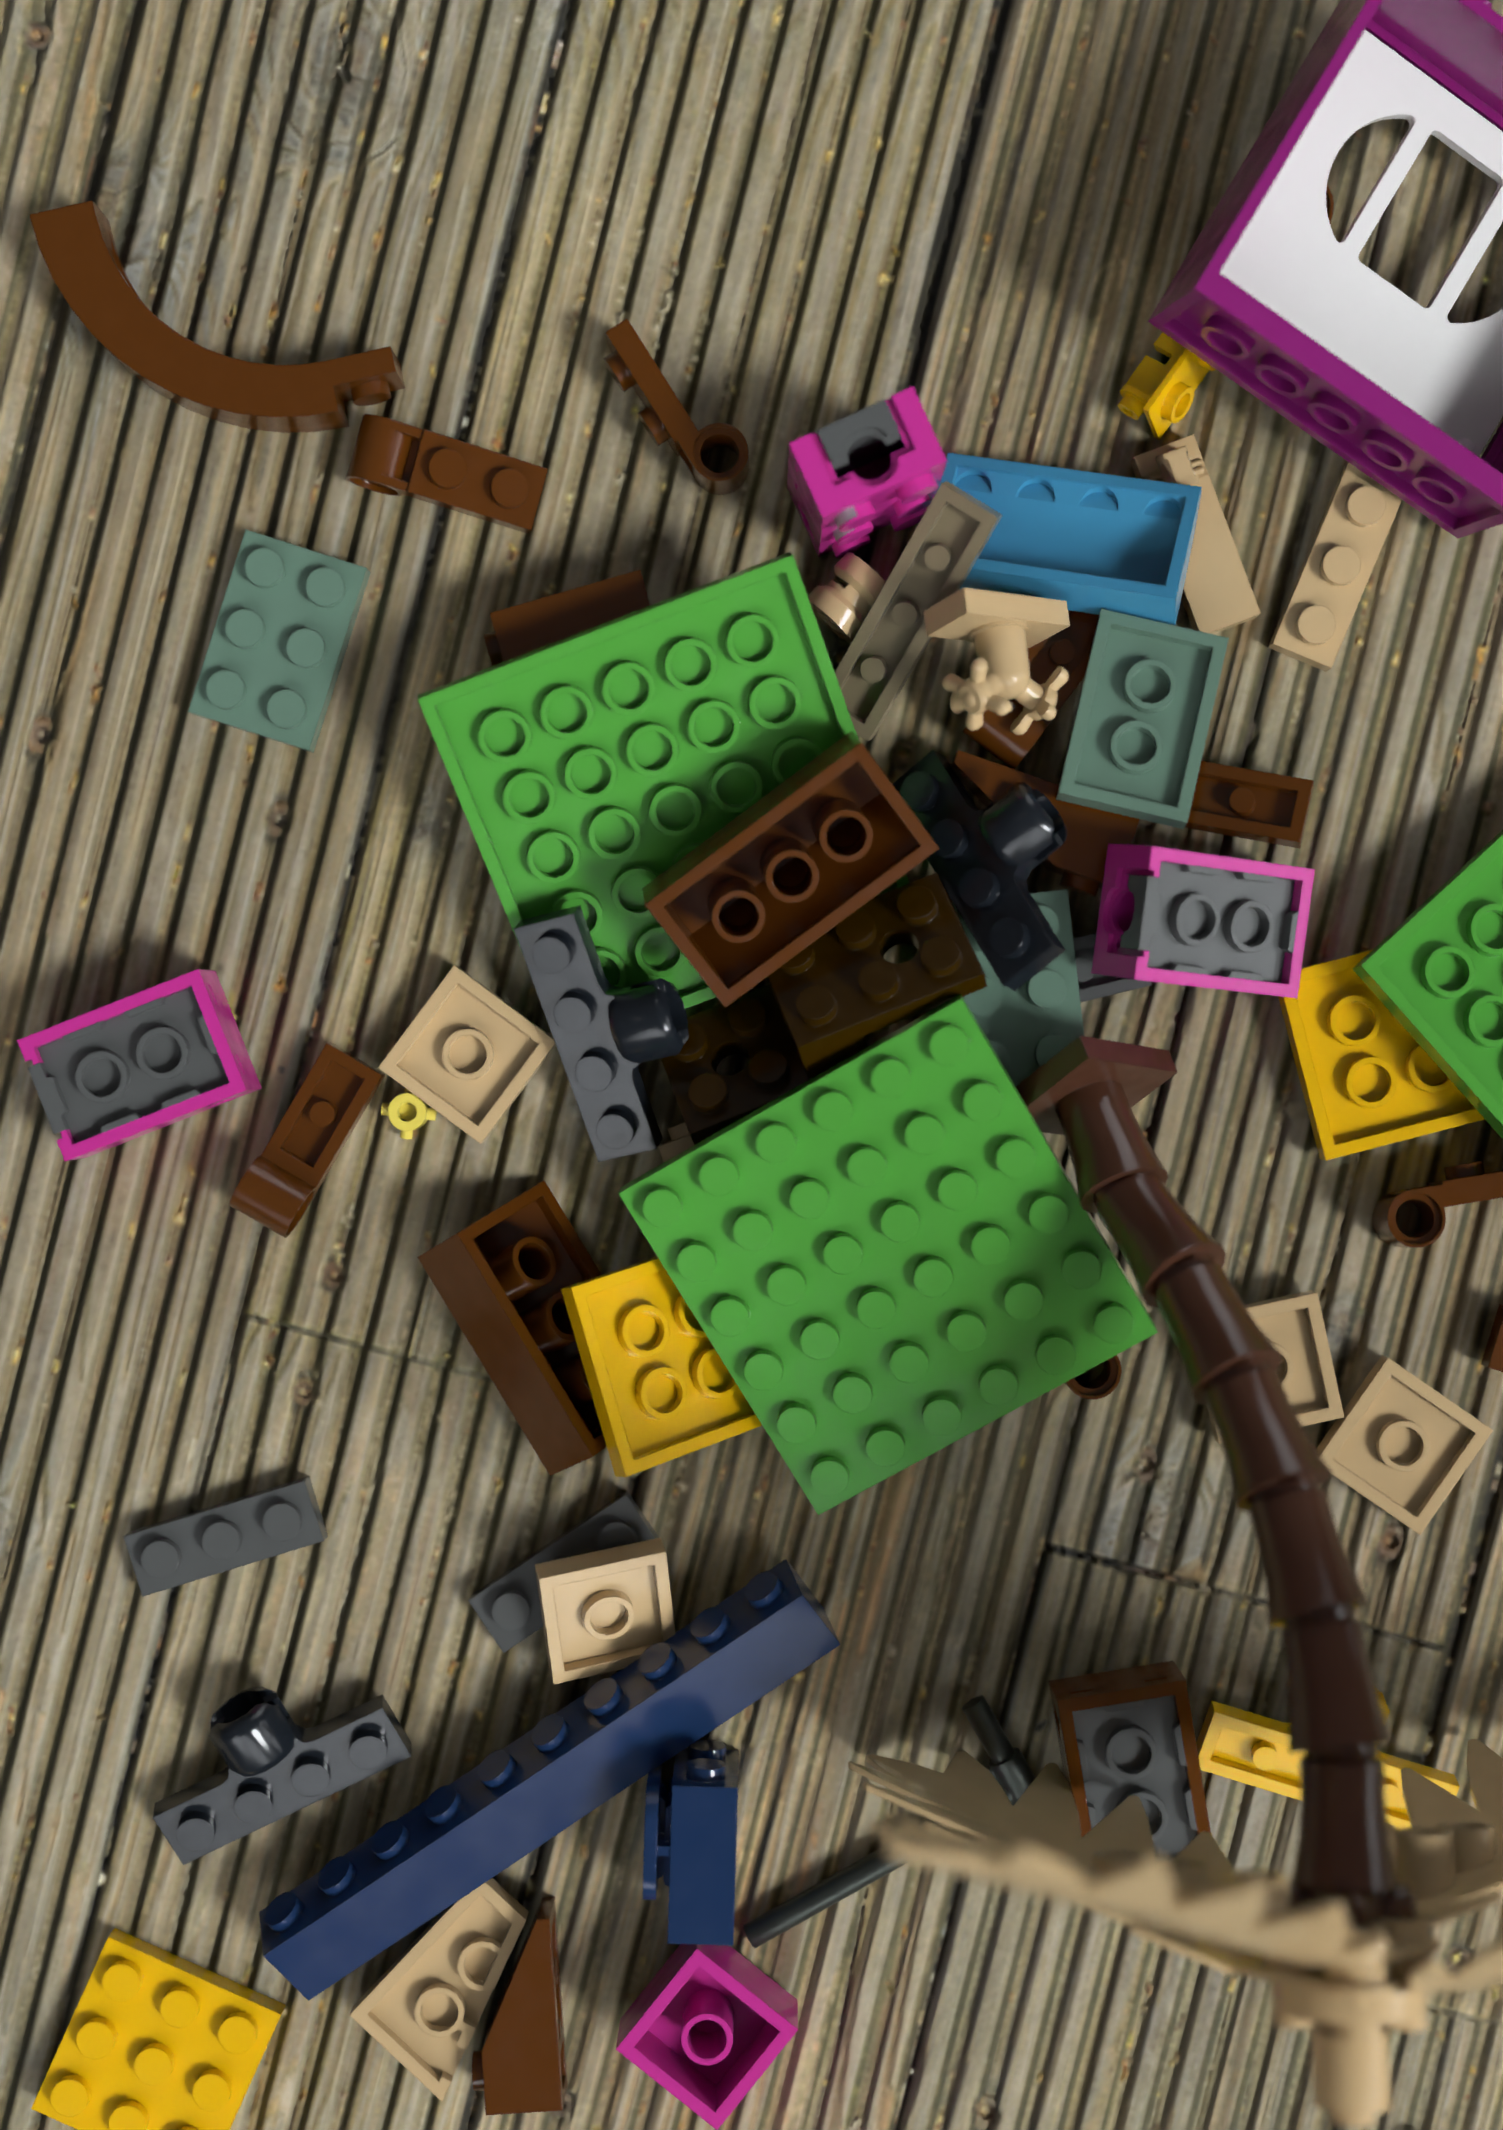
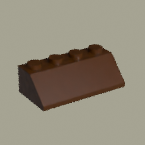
(788, 869)
(507, 1297)

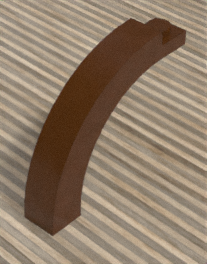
(233, 391)

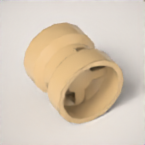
(847, 597)

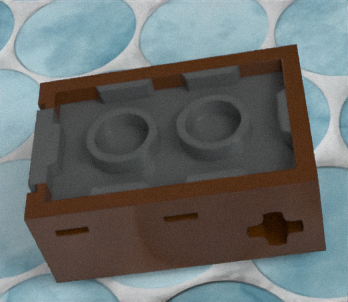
(1132, 1737)

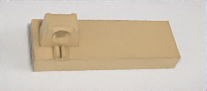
(1215, 583)

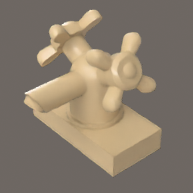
(1002, 632)

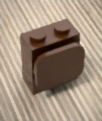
(563, 615)

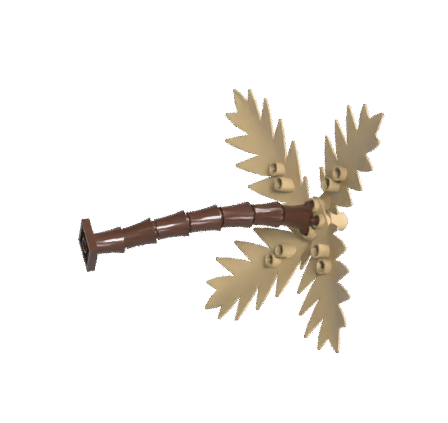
(1357, 1920)

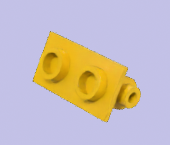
(1163, 390)

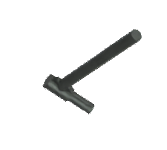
(1006, 1766)

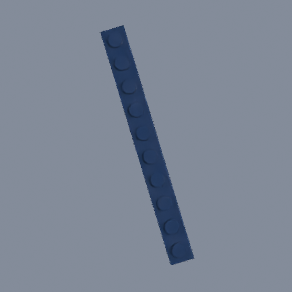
(545, 1780)

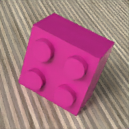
(708, 2028)

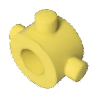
(408, 1113)

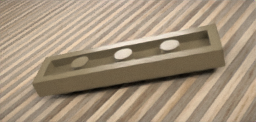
(895, 628)

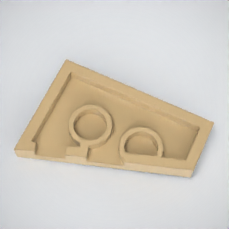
(441, 1984)

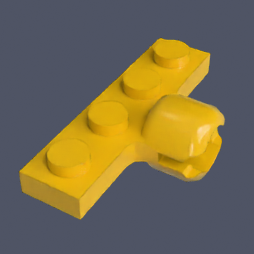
(1257, 1754)

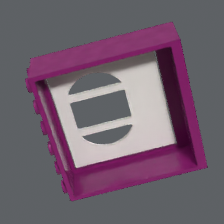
(1314, 327)

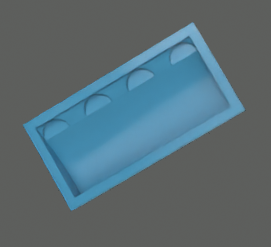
(1081, 536)

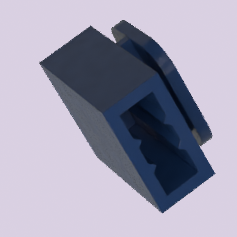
(693, 1842)

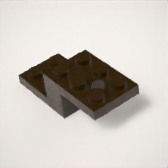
(824, 1005)

